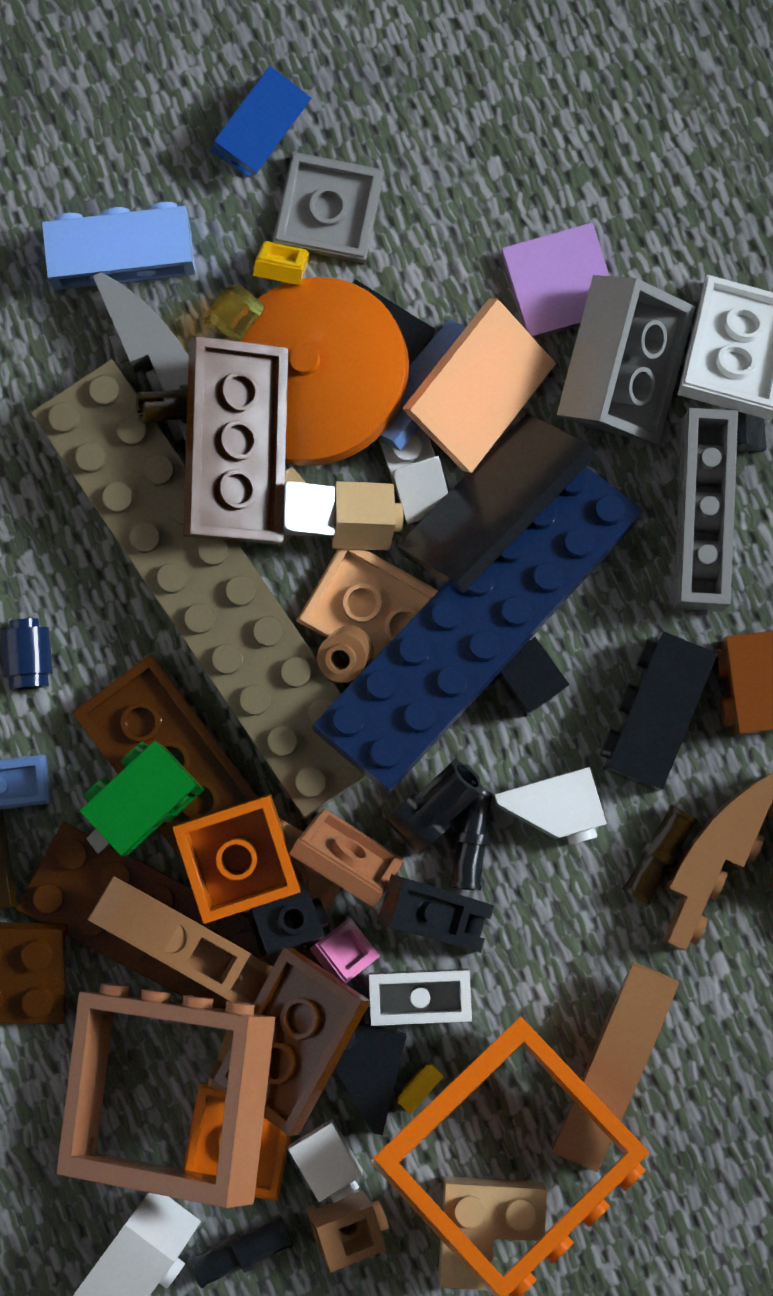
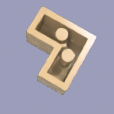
(488, 1212)

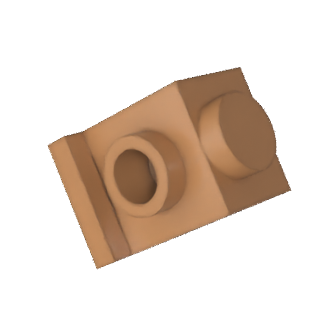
(349, 1245)

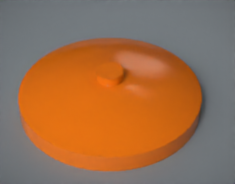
(342, 366)

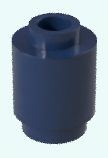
(26, 654)

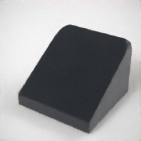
(750, 434)

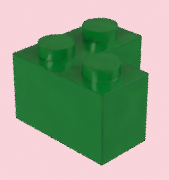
(140, 797)

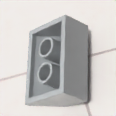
(626, 358)

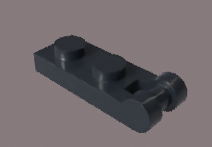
(434, 913)

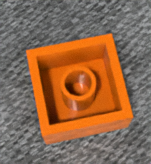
(237, 858)

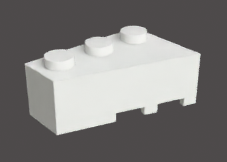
(143, 1251)

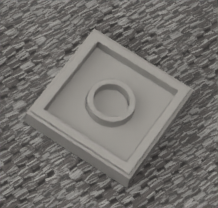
(329, 207)

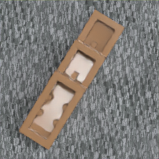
(617, 1061)

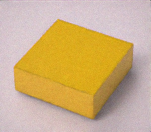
(281, 262)
(419, 1086)

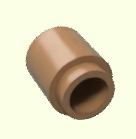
(355, 644)

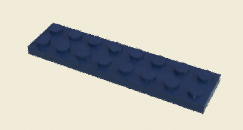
(468, 638)

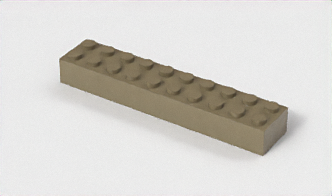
(201, 583)

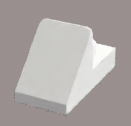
(416, 476)

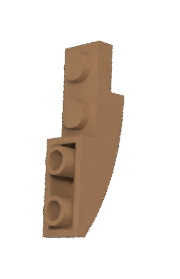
(727, 838)
(180, 942)

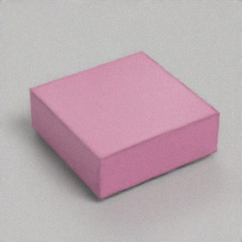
(345, 951)

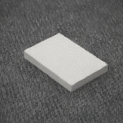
(731, 349)

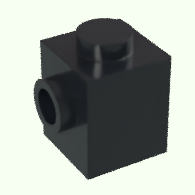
(287, 923)

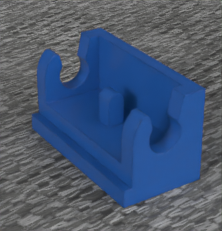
(260, 122)

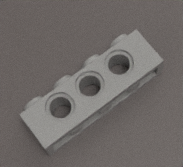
(705, 510)

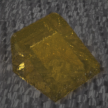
(233, 313)

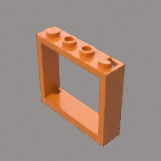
(586, 1209)

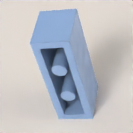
(118, 244)

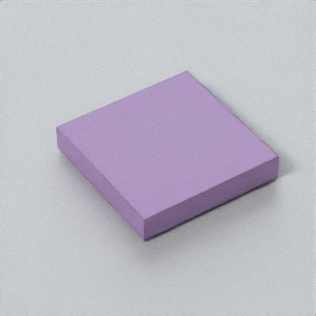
(554, 278)

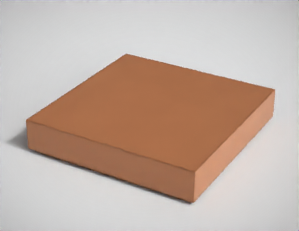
(347, 857)

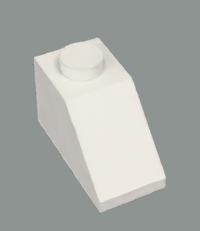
(557, 806)

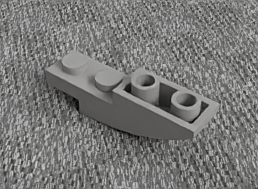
(143, 340)

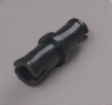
(471, 844)
(240, 1252)

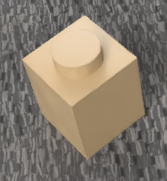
(365, 516)

